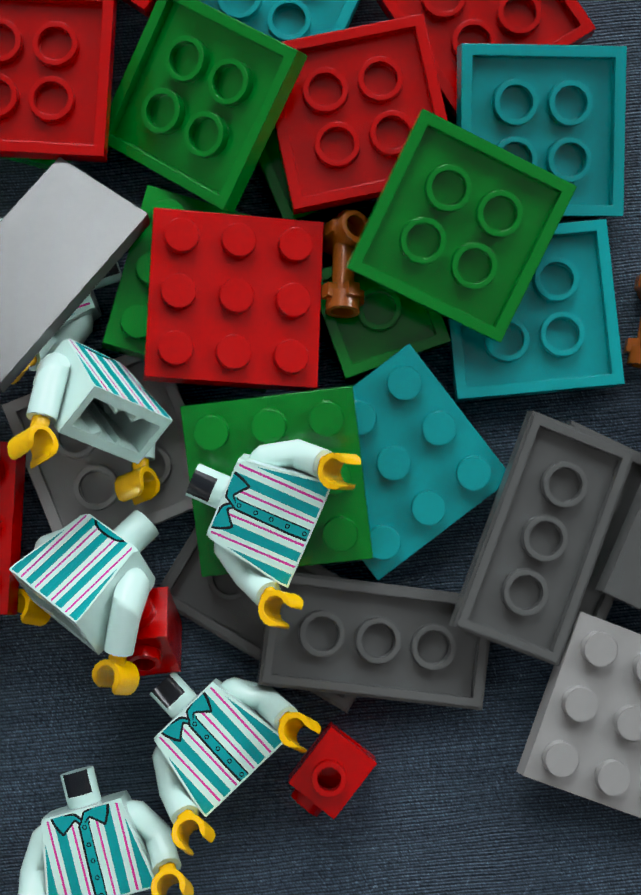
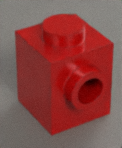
(159, 635)
(330, 772)

